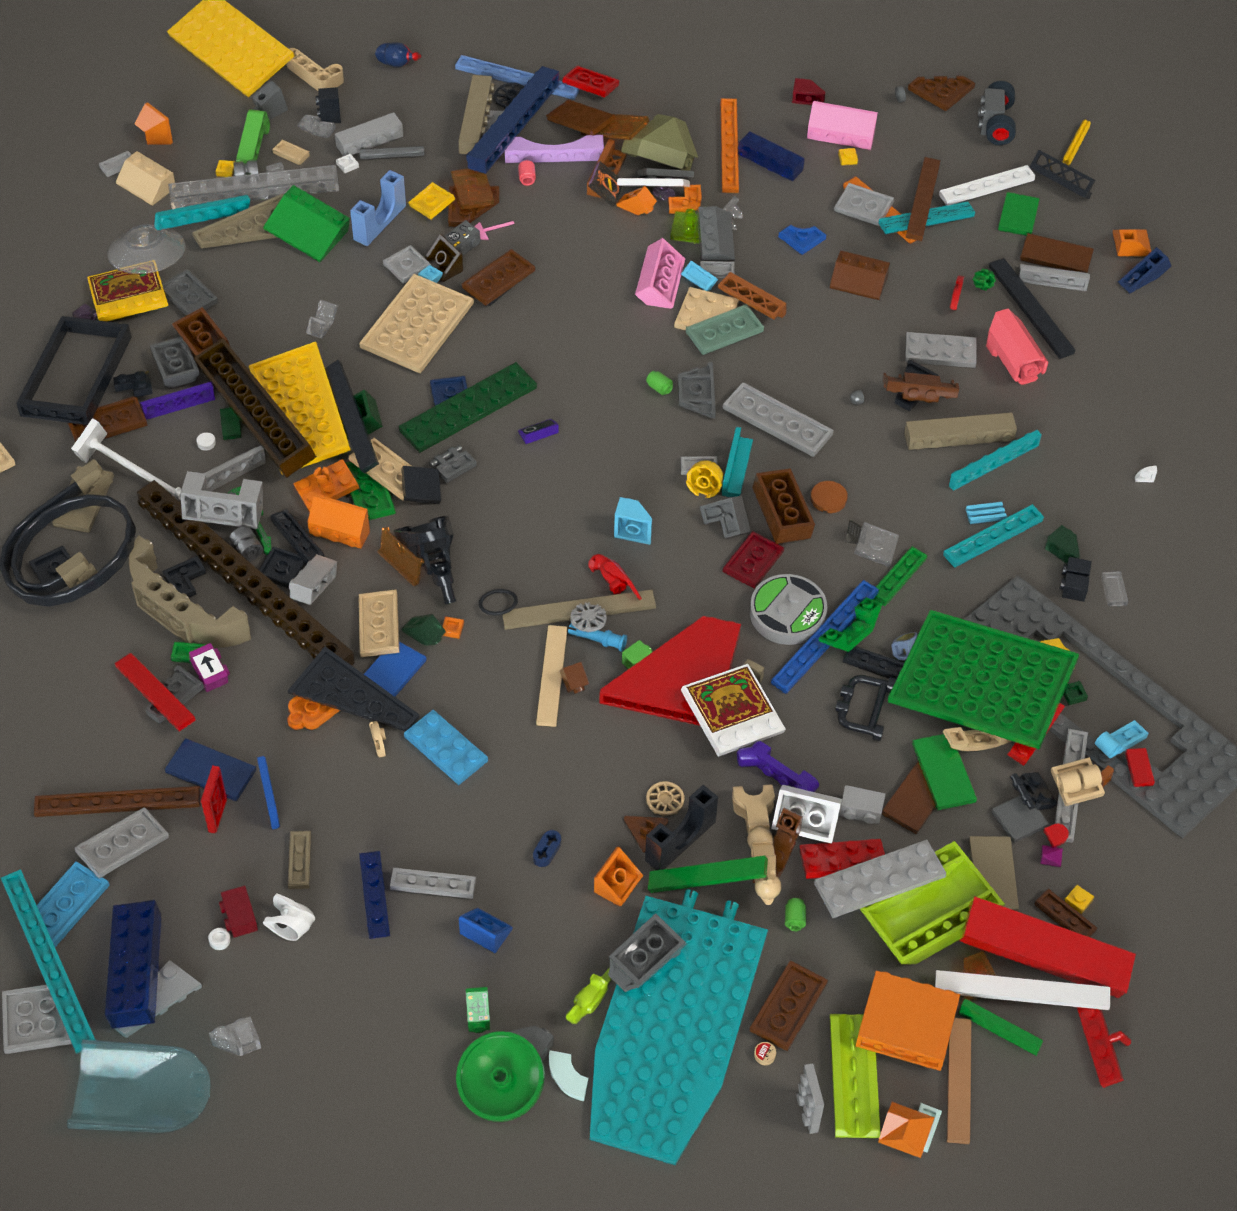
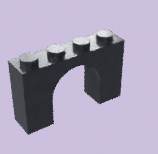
(666, 846)

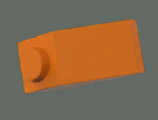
(637, 201)

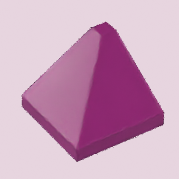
(1051, 856)

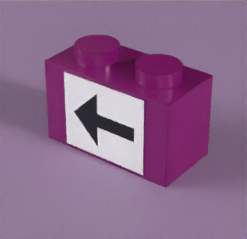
(209, 667)

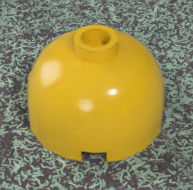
(705, 478)

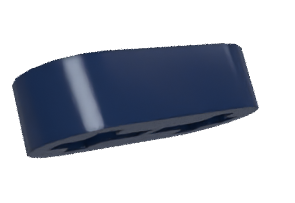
(550, 850)

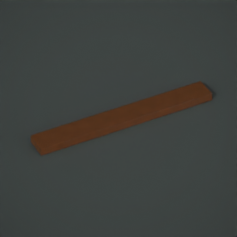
(923, 199)
(116, 801)

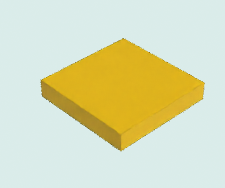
(431, 200)

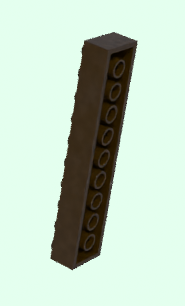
(255, 408)

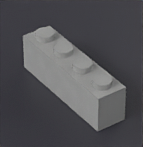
(369, 134)

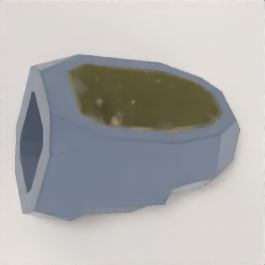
(903, 644)

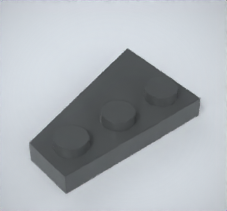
(650, 173)

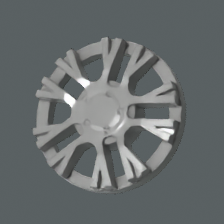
(588, 617)

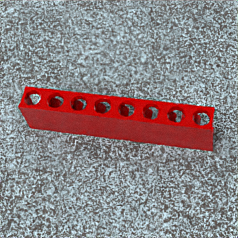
(1047, 947)

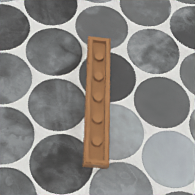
(959, 1082)

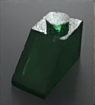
(1063, 544)
(424, 629)

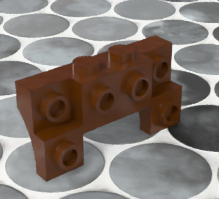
(920, 387)

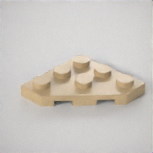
(701, 306)

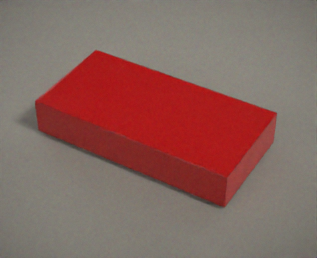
(1139, 767)

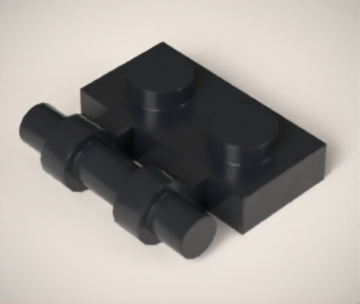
(1033, 791)

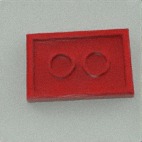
(590, 81)
(214, 799)

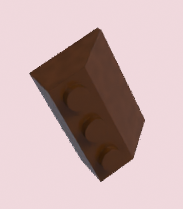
(859, 275)
(198, 331)

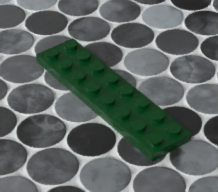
(467, 407)

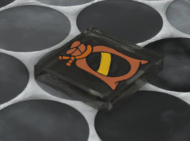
(605, 184)

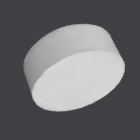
(206, 441)
(219, 938)

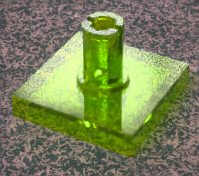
(685, 227)

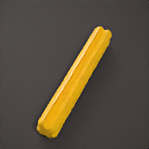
(1076, 142)

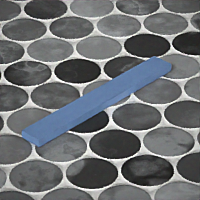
(508, 75)

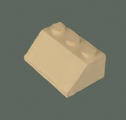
(145, 178)

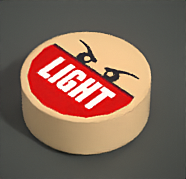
(765, 1053)

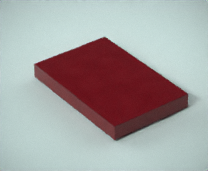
(753, 559)

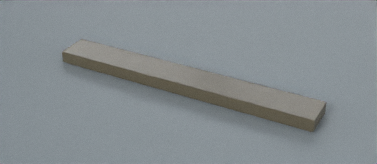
(562, 611)

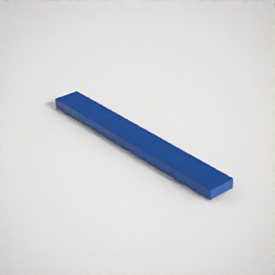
(813, 649)

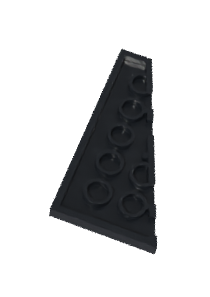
(341, 686)

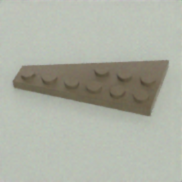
(240, 227)

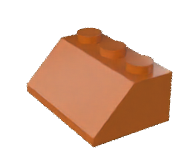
(338, 521)

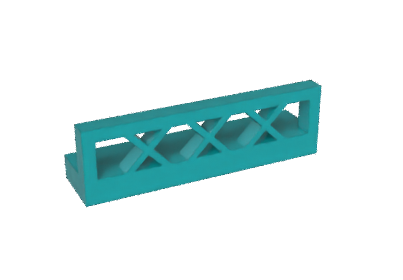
(736, 465)

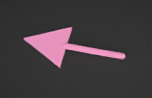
(483, 236)

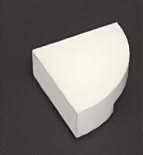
(1146, 474)

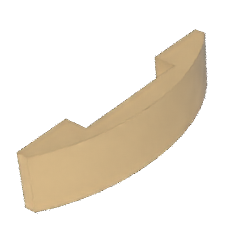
(972, 740)

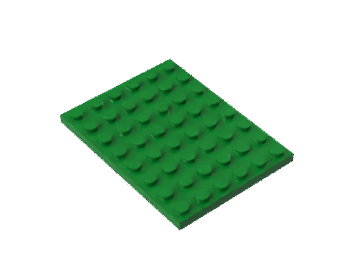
(984, 679)

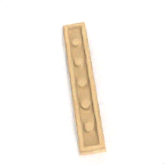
(551, 676)

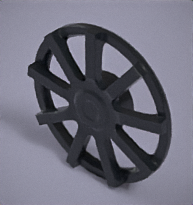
(510, 94)

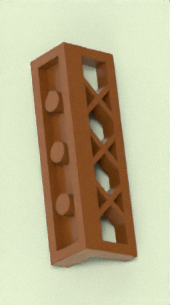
(605, 157)
(753, 296)

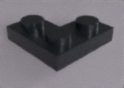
(139, 382)
(182, 574)

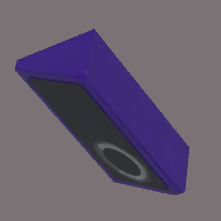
(539, 431)

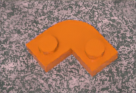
(691, 200)

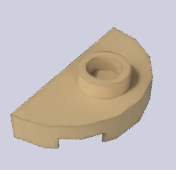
(378, 736)

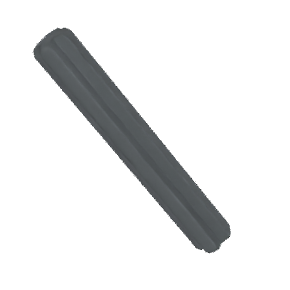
(392, 152)

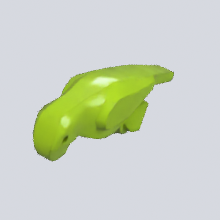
(589, 997)

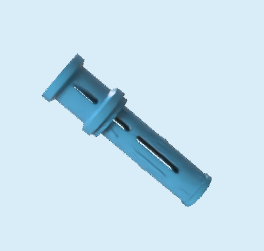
(606, 638)

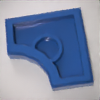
(802, 239)

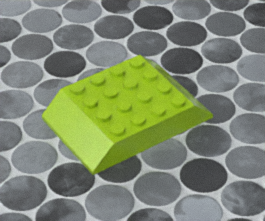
(933, 914)

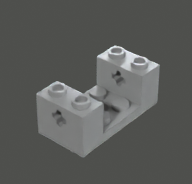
(237, 509)

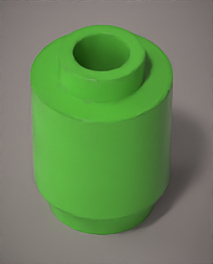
(659, 382)
(795, 914)

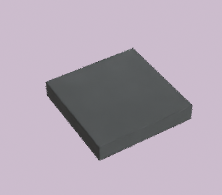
(1018, 819)

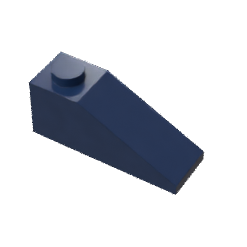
(1146, 271)

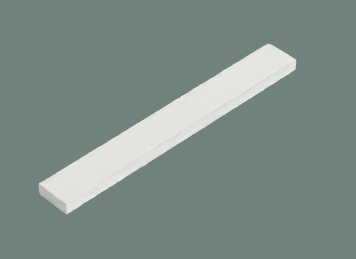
(1024, 990)

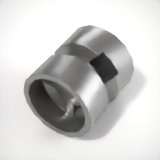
(245, 169)
(246, 543)

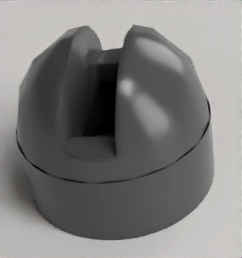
(857, 397)

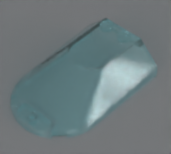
(138, 1088)

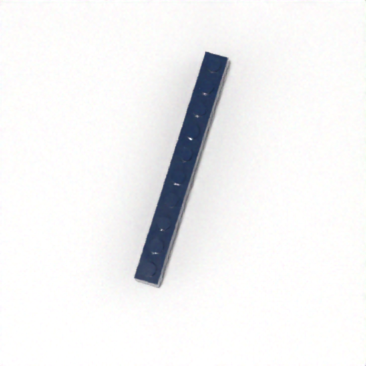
(513, 120)

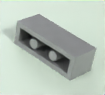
(313, 579)

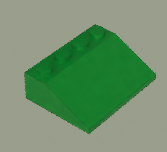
(307, 223)

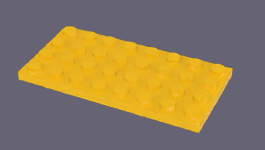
(231, 44)
(304, 394)

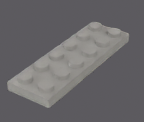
(778, 419)
(879, 878)

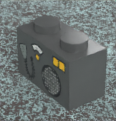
(464, 237)

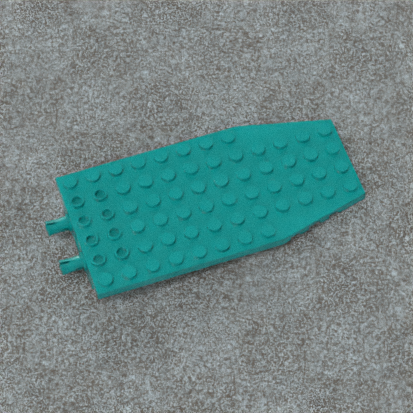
(675, 1034)

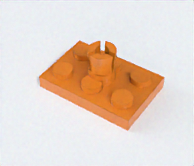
(329, 482)

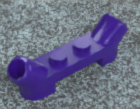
(759, 756)

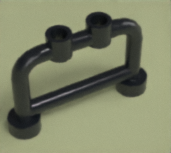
(843, 706)

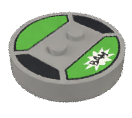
(787, 609)

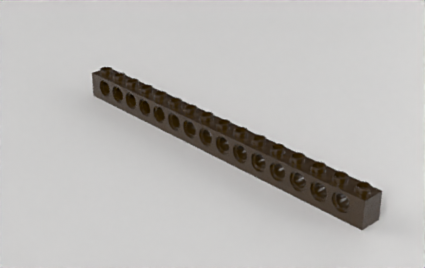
(241, 574)

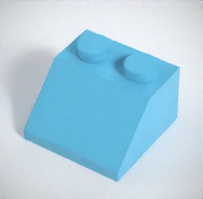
(632, 522)

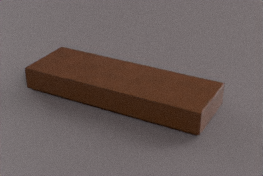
(1064, 914)

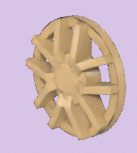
(665, 798)

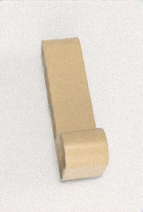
(313, 73)

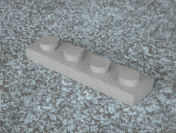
(433, 883)

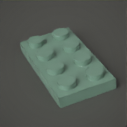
(724, 329)

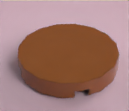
(829, 496)

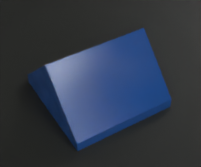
(484, 929)

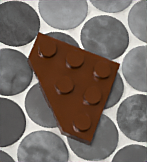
(941, 90)
(457, 216)

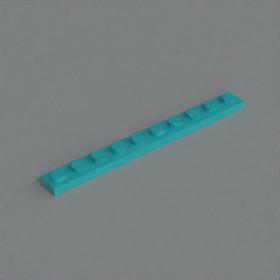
(47, 959)

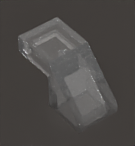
(324, 319)

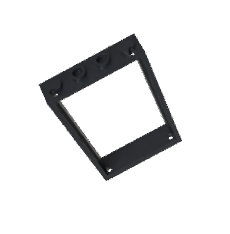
(71, 413)

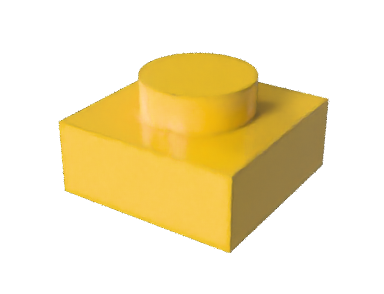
(848, 156)
(1079, 899)

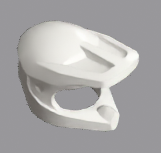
(294, 915)

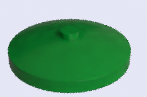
(500, 1076)

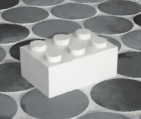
(818, 812)

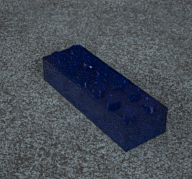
(133, 964)

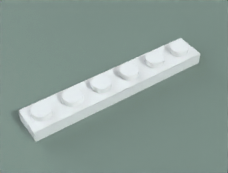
(987, 185)

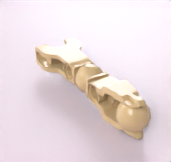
(760, 840)

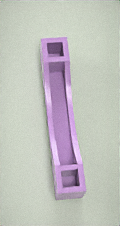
(585, 149)

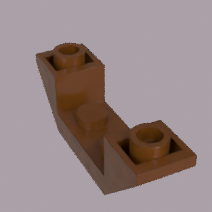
(788, 831)

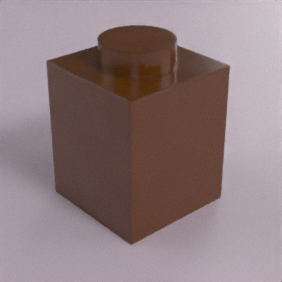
(574, 678)

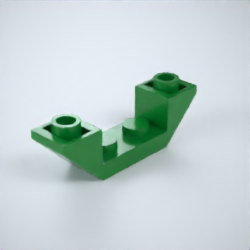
(866, 615)

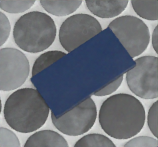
(194, 762)

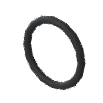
(498, 612)

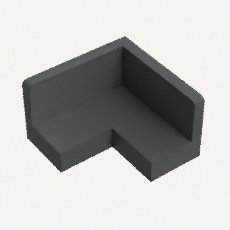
(730, 513)

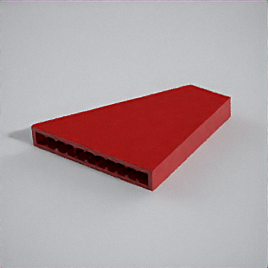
(657, 680)

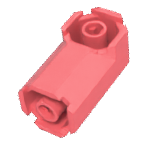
(1015, 347)

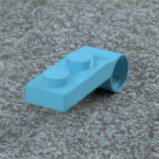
(1122, 739)

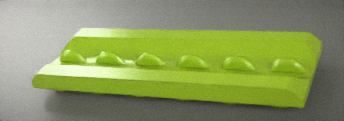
(853, 1080)

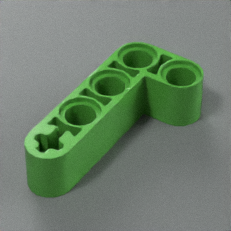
(256, 125)

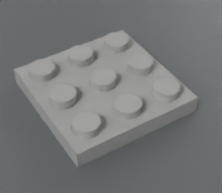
(31, 1020)

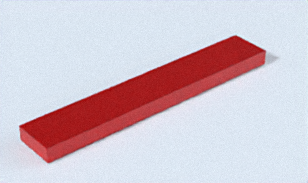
(155, 692)

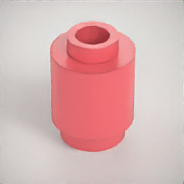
(527, 172)

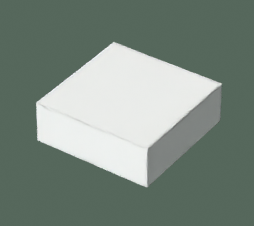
(347, 163)

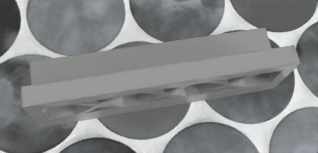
(1054, 277)
(235, 468)

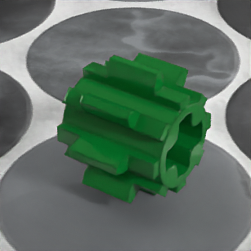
(984, 279)

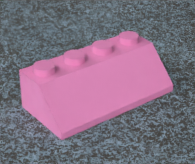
(842, 125)
(660, 275)

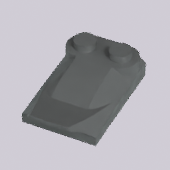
(175, 362)
(644, 953)

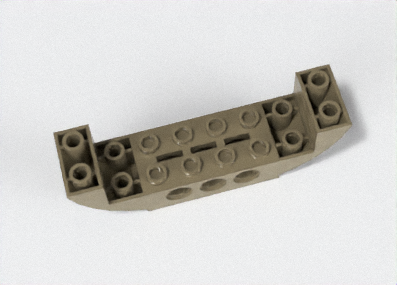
(176, 610)

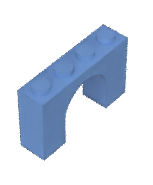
(370, 223)

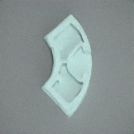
(566, 1077)

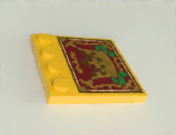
(126, 294)

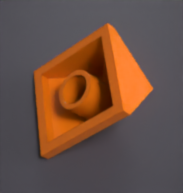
(154, 125)
(906, 1129)

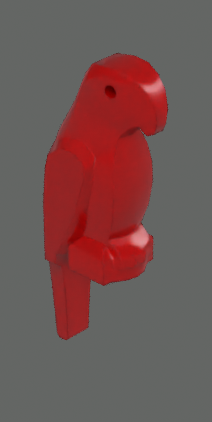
(612, 573)

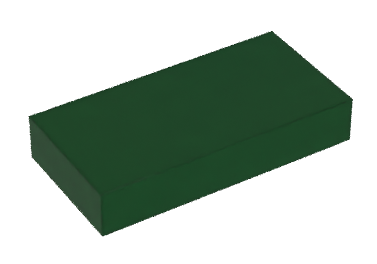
(230, 424)

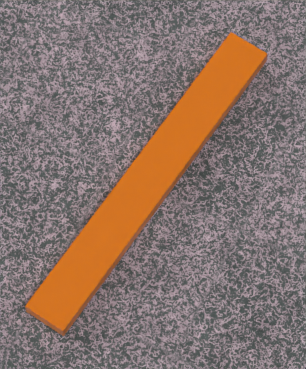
(729, 146)

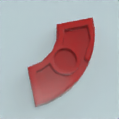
(957, 292)

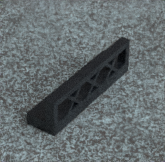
(1062, 180)

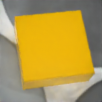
(225, 168)

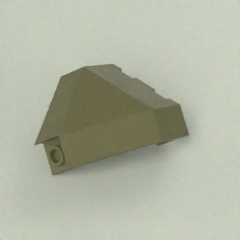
(663, 141)

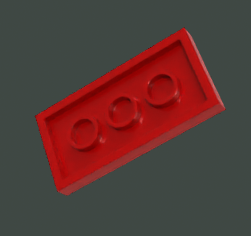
(828, 858)

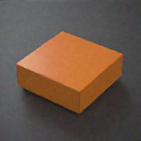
(453, 627)

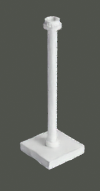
(91, 441)

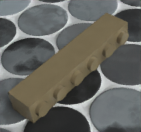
(476, 112)
(960, 431)

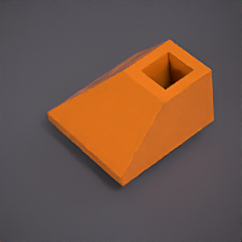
(1131, 242)

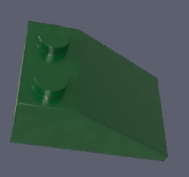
(369, 411)

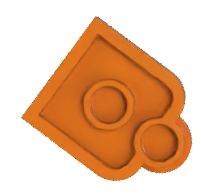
(308, 713)

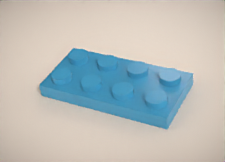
(446, 747)
(70, 900)

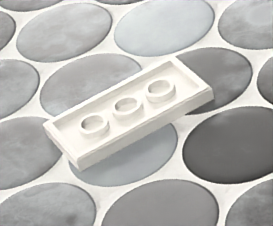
(653, 182)

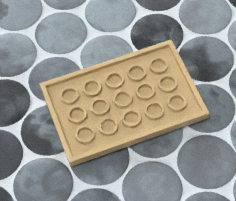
(416, 323)

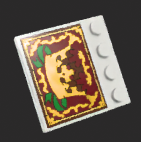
(732, 709)

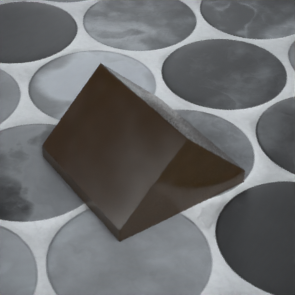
(445, 258)

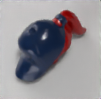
(395, 54)

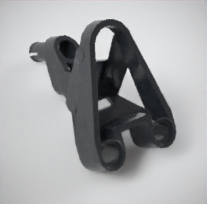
(428, 539)

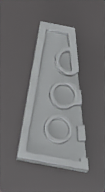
(172, 987)

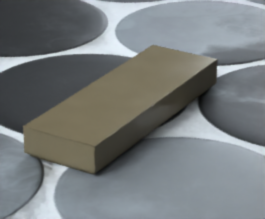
(299, 860)

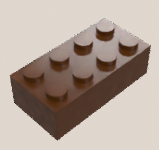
(783, 506)

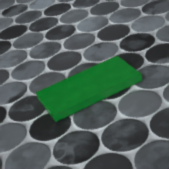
(370, 494)
(944, 772)

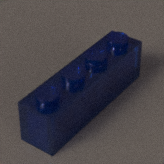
(771, 156)
(374, 895)

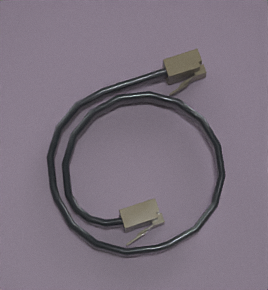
(75, 572)

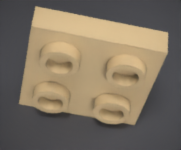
(1078, 781)

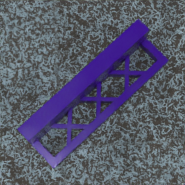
(177, 400)

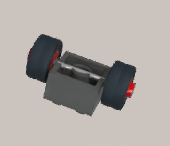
(992, 122)

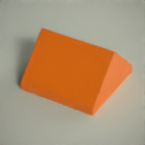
(617, 878)

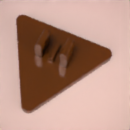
(642, 826)

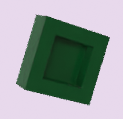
(1075, 693)

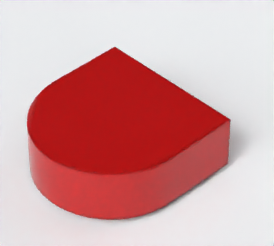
(1056, 834)

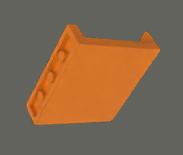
(908, 1020)

